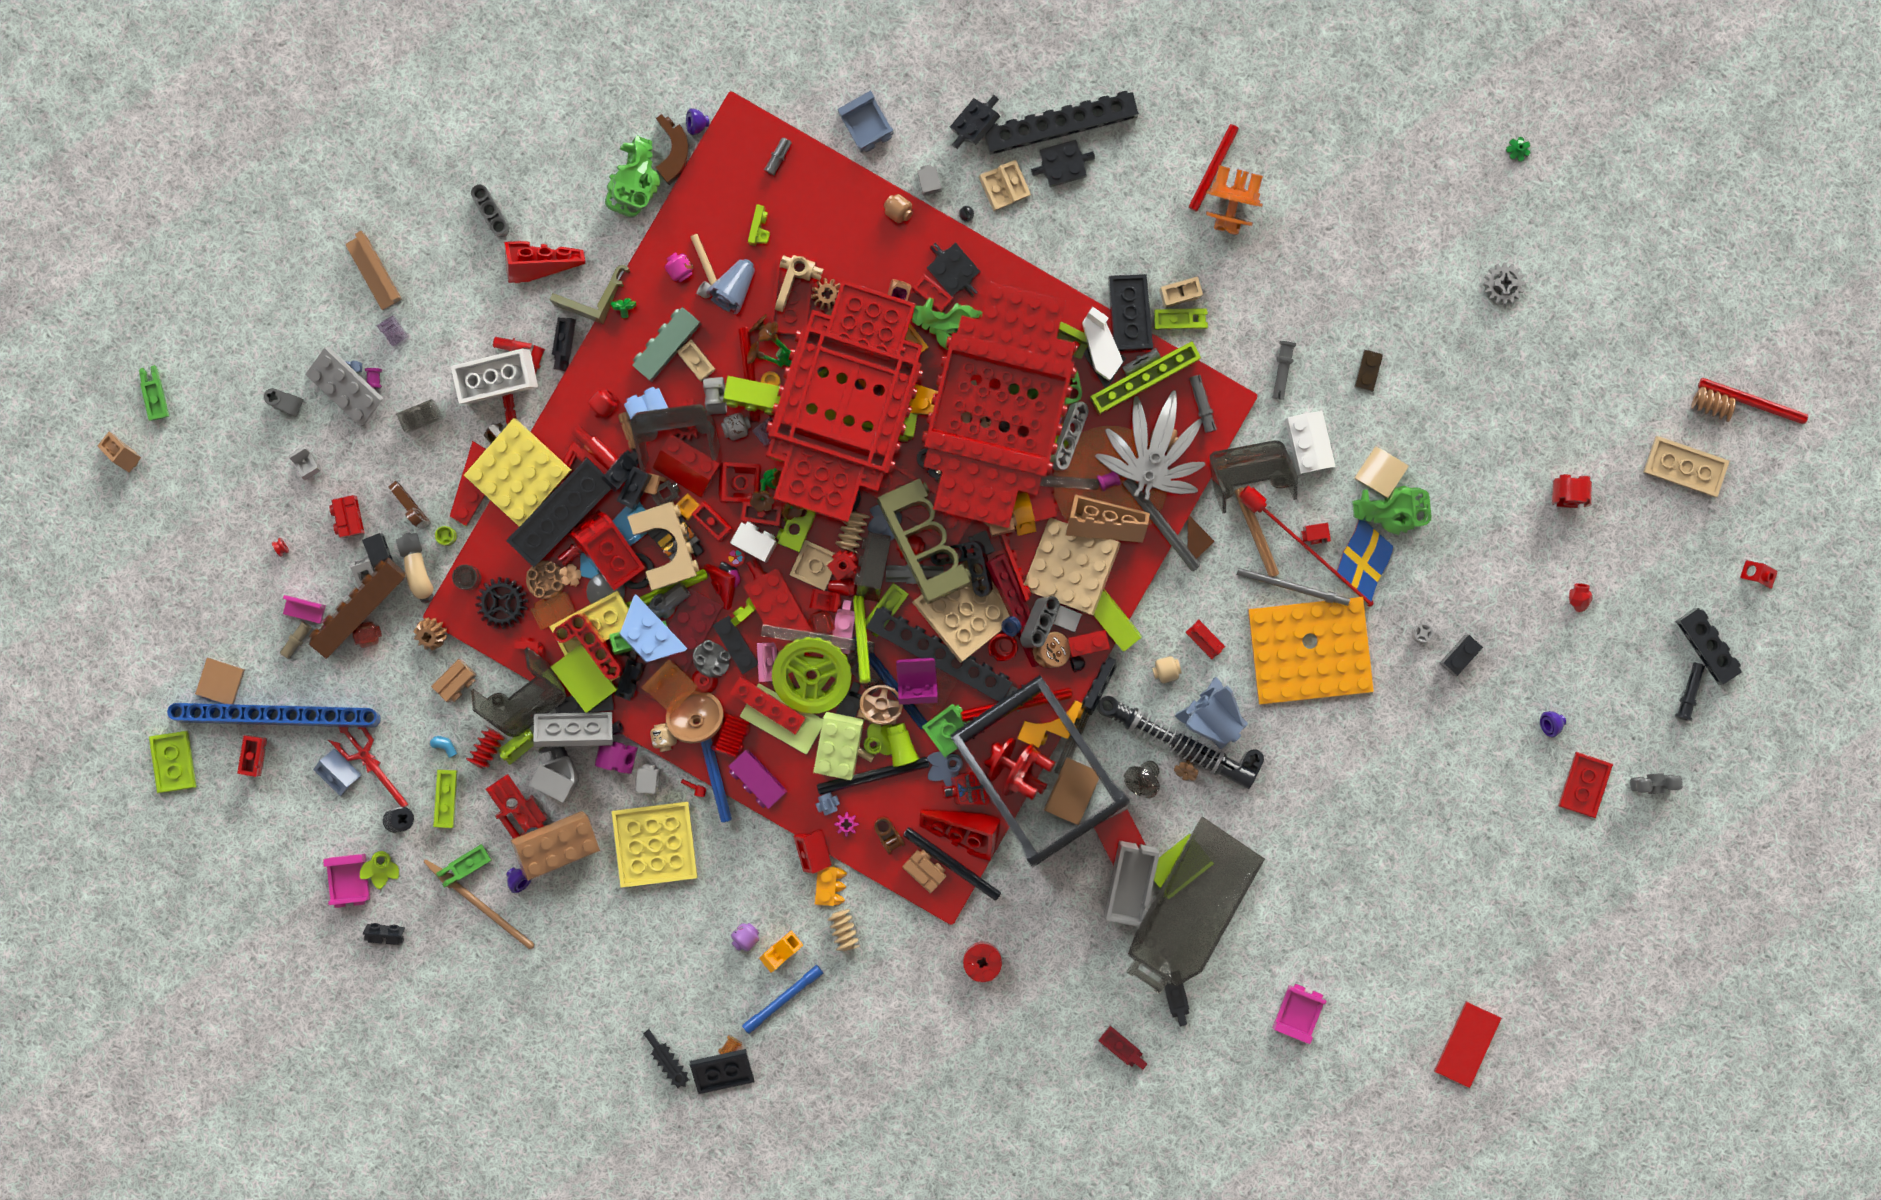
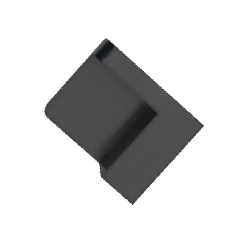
(984, 539)

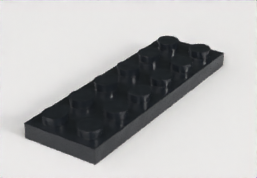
(559, 513)

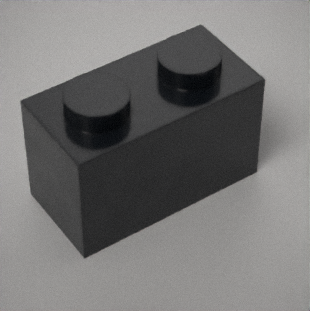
(1461, 655)

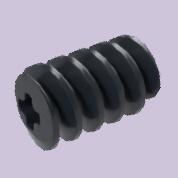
(391, 819)

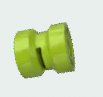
(442, 535)

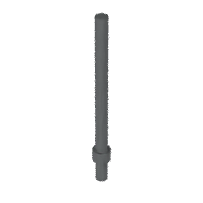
(1329, 597)

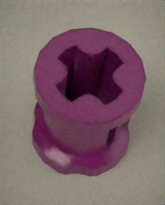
(373, 377)
(1108, 480)

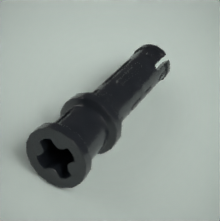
(1688, 700)

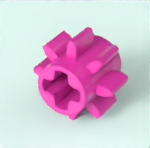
(850, 819)

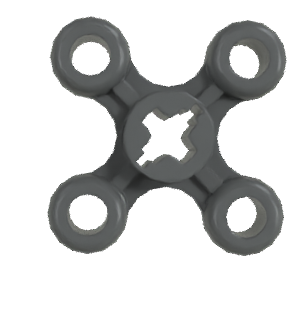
(1656, 783)

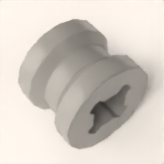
(1425, 631)

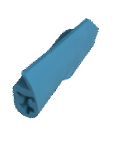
(621, 521)

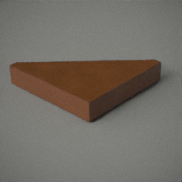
(1197, 538)

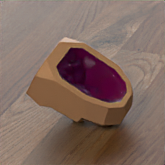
(899, 289)

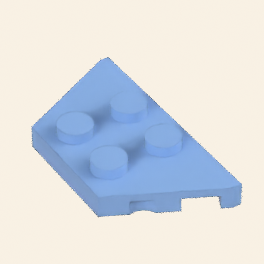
(648, 633)

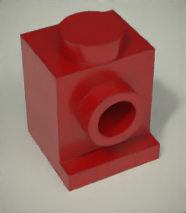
(1316, 533)

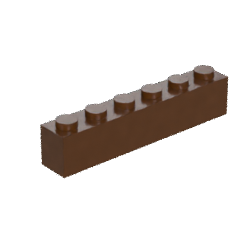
(356, 608)

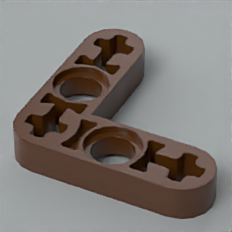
(414, 513)

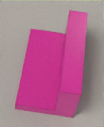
(304, 609)

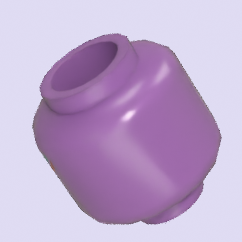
(745, 937)

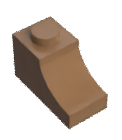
(119, 452)

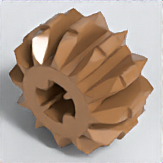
(821, 291)
(430, 634)

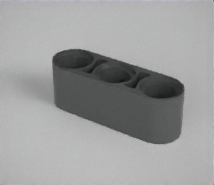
(486, 202)
(1040, 614)

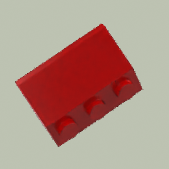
(686, 465)

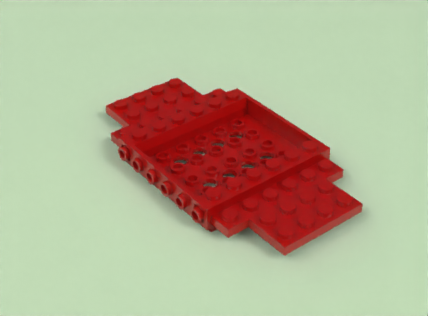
(1019, 347)
(825, 457)

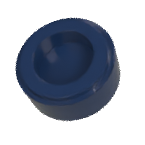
(1011, 626)

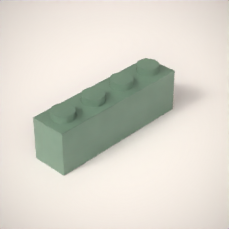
(664, 346)

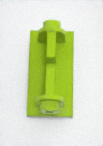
(517, 746)

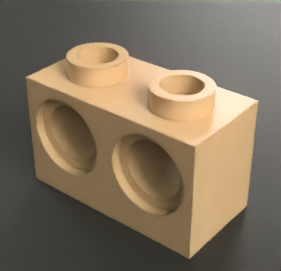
(1181, 292)

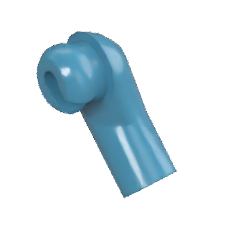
(443, 743)

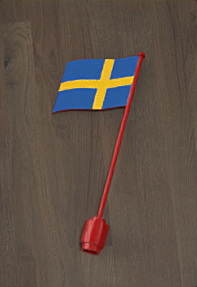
(1361, 560)

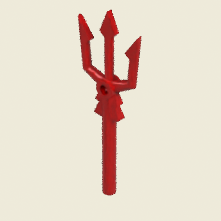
(369, 761)

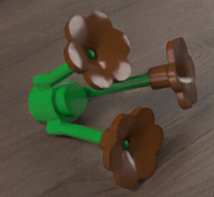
(766, 333)
(763, 500)

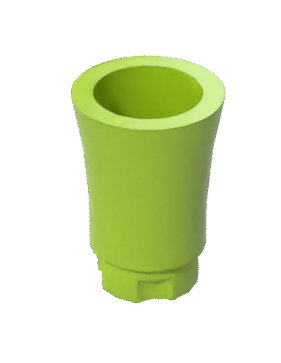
(901, 745)

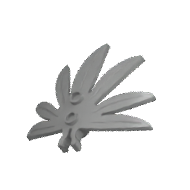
(1152, 464)

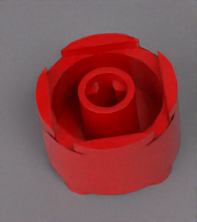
(1571, 492)
(987, 971)

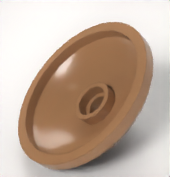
(696, 708)

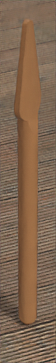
(481, 906)

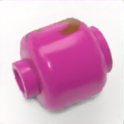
(679, 267)

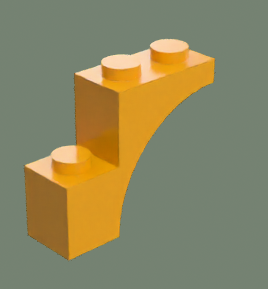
(1035, 733)

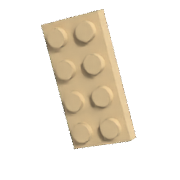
(1686, 466)

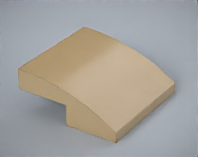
(1004, 185)
(1381, 472)

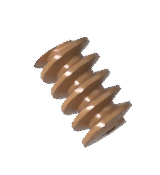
(1714, 402)

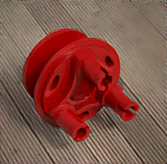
(1021, 775)

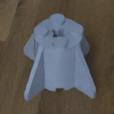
(1214, 715)

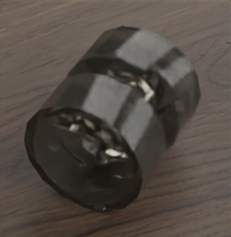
(466, 577)

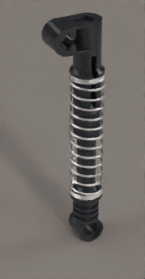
(1185, 745)

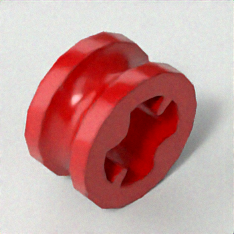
(280, 547)

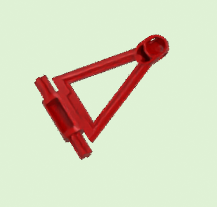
(593, 450)

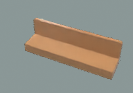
(373, 271)

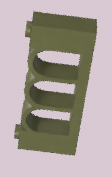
(902, 499)

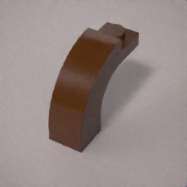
(676, 161)

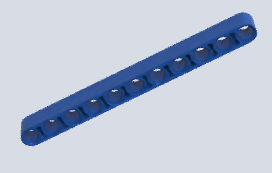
(265, 711)

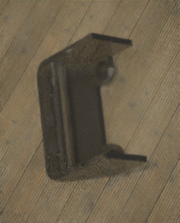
(648, 423)
(1252, 465)
(516, 713)

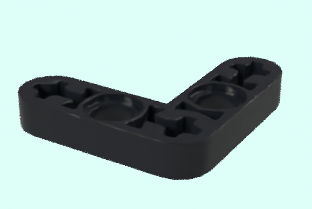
(972, 559)

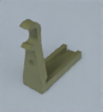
(600, 314)

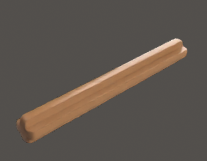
(1258, 537)

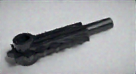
(670, 1065)

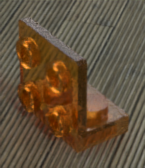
(670, 686)

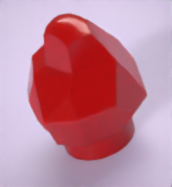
(1580, 597)

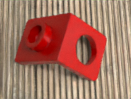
(1764, 574)

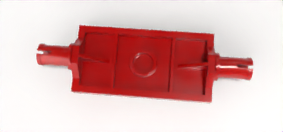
(774, 602)

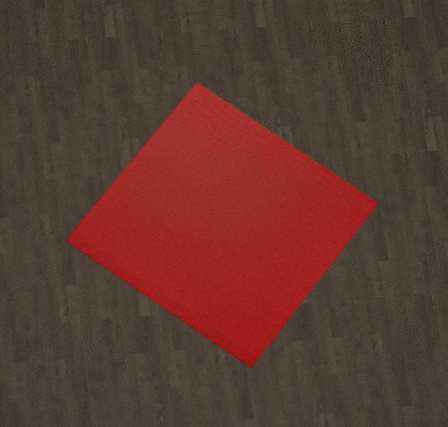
(835, 215)

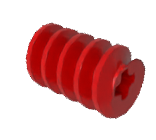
(486, 748)

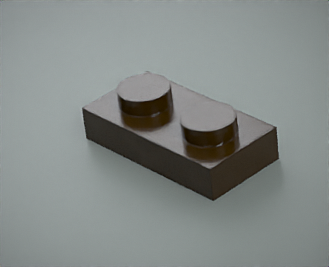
(1368, 370)

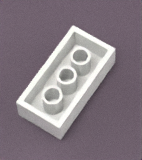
(477, 381)

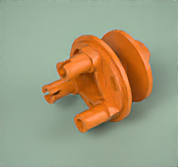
(1234, 195)

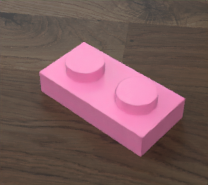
(766, 656)

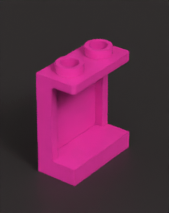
(345, 880)
(1299, 1013)

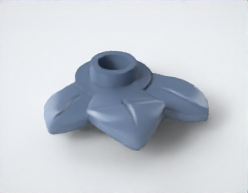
(879, 523)
(941, 769)

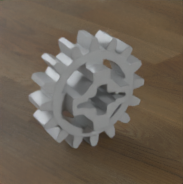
(1512, 283)

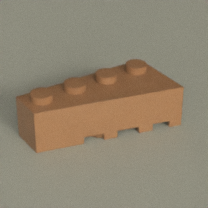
(1106, 521)

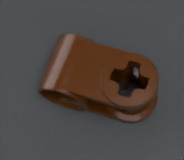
(888, 836)

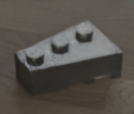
(872, 566)

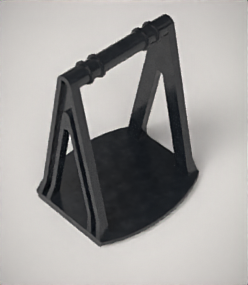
(999, 711)

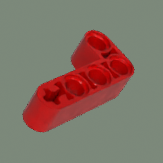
(591, 648)

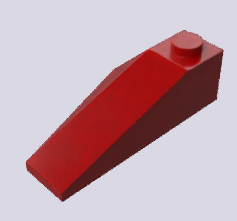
(530, 263)
(970, 830)

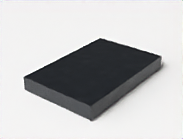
(722, 1071)

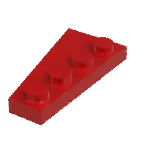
(468, 495)

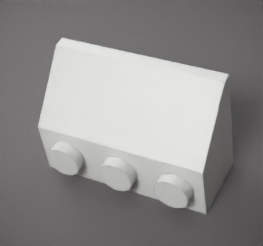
(1310, 442)

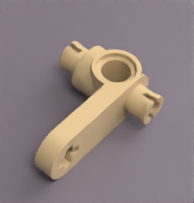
(809, 272)

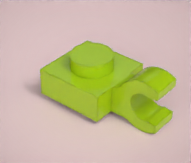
(741, 613)

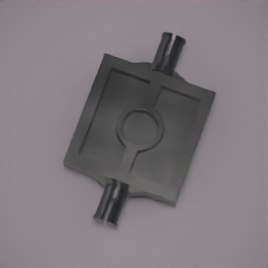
(974, 121)
(1062, 163)
(953, 269)

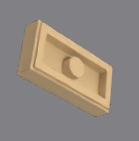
(696, 360)

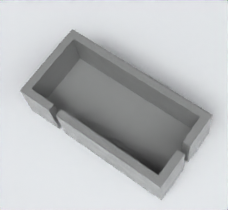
(1131, 883)

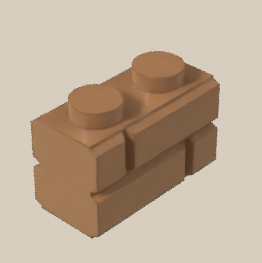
(454, 681)
(924, 870)

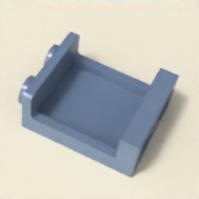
(865, 122)

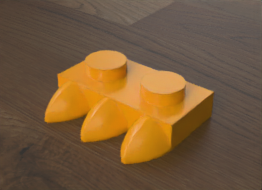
(828, 885)

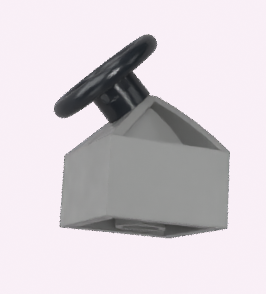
(557, 776)

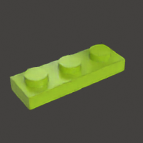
(445, 798)

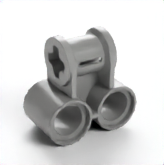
(714, 393)

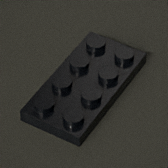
(1130, 312)

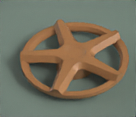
(880, 704)

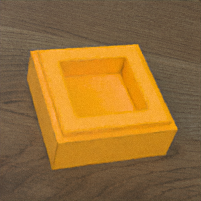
(687, 506)

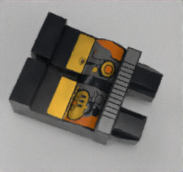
(668, 543)

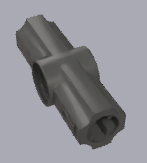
(898, 573)
(665, 604)

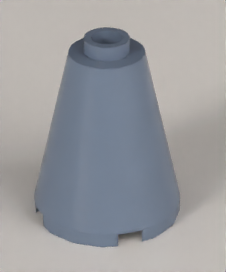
(732, 286)

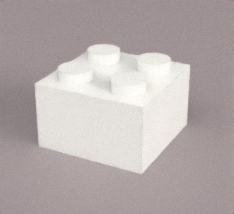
(754, 542)

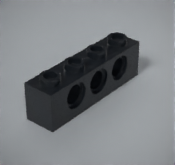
(1731, 665)

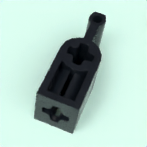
(377, 549)

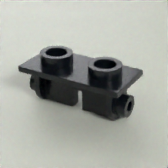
(629, 677)
(375, 933)

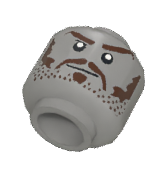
(735, 426)

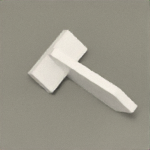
(1101, 344)

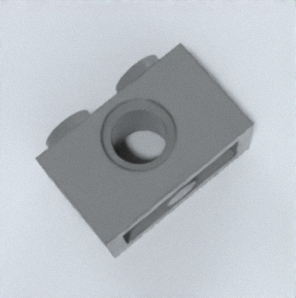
(648, 779)

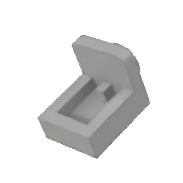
(304, 462)

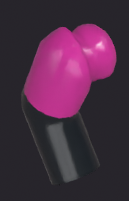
(732, 570)

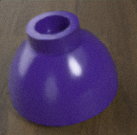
(696, 121)
(1552, 723)
(516, 880)

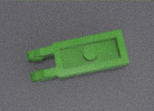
(153, 395)
(465, 865)

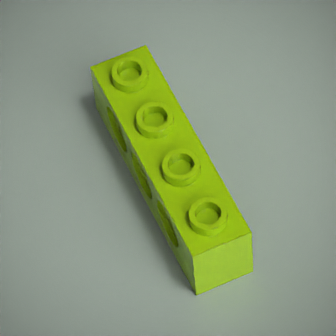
(796, 541)

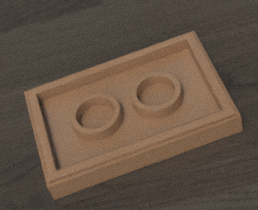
(1072, 791)

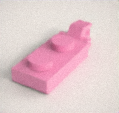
(844, 623)

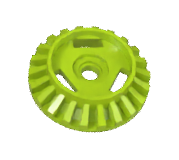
(810, 696)

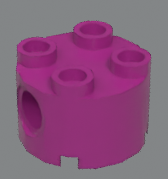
(616, 757)

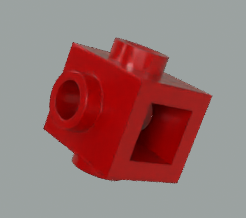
(838, 569)

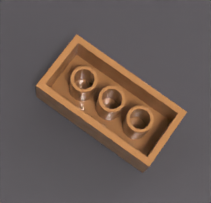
(555, 845)

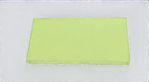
(802, 740)

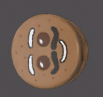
(1054, 651)

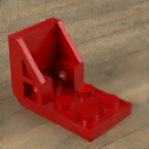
(607, 549)

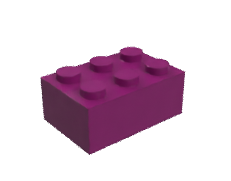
(757, 779)

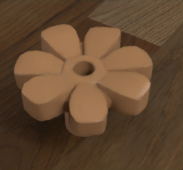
(1186, 770)

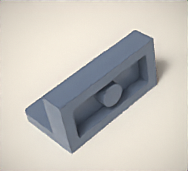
(336, 772)

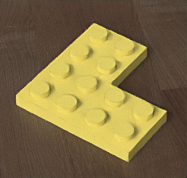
(606, 616)

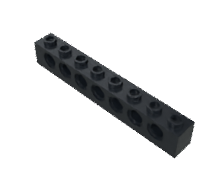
(1072, 126)
(996, 692)

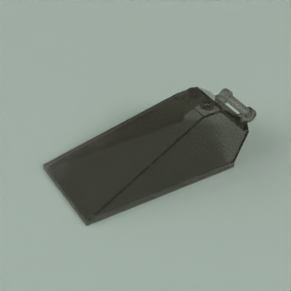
(1193, 907)

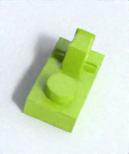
(757, 234)

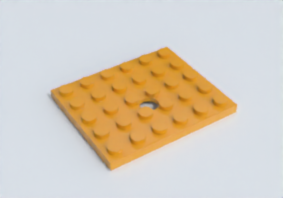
(1290, 670)

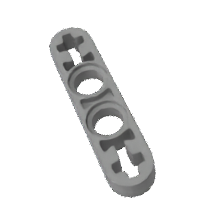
(1071, 437)

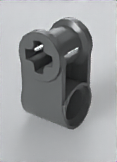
(286, 402)

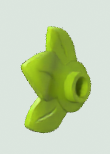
(879, 735)
(379, 872)

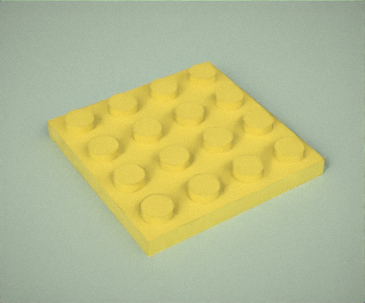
(517, 472)
(654, 844)

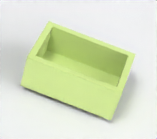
(838, 746)

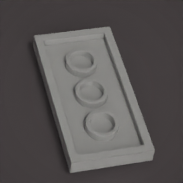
(344, 386)
(572, 729)

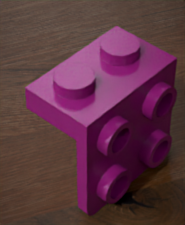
(917, 681)

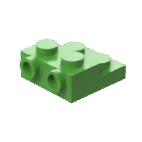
(942, 726)

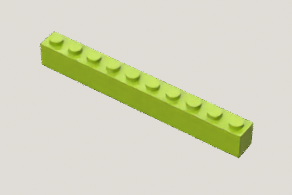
(763, 396)

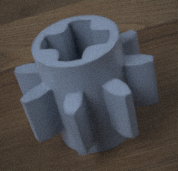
(827, 803)

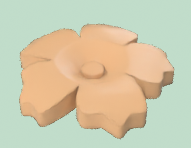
(570, 575)

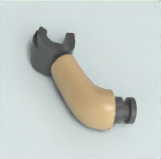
(415, 571)

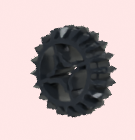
(494, 609)

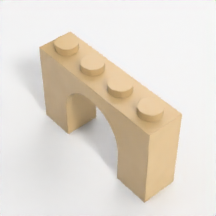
(682, 565)

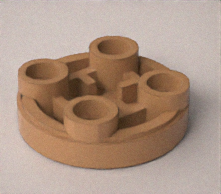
(544, 579)

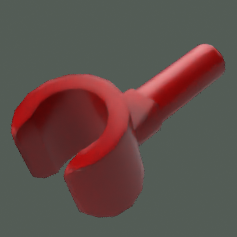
(699, 790)

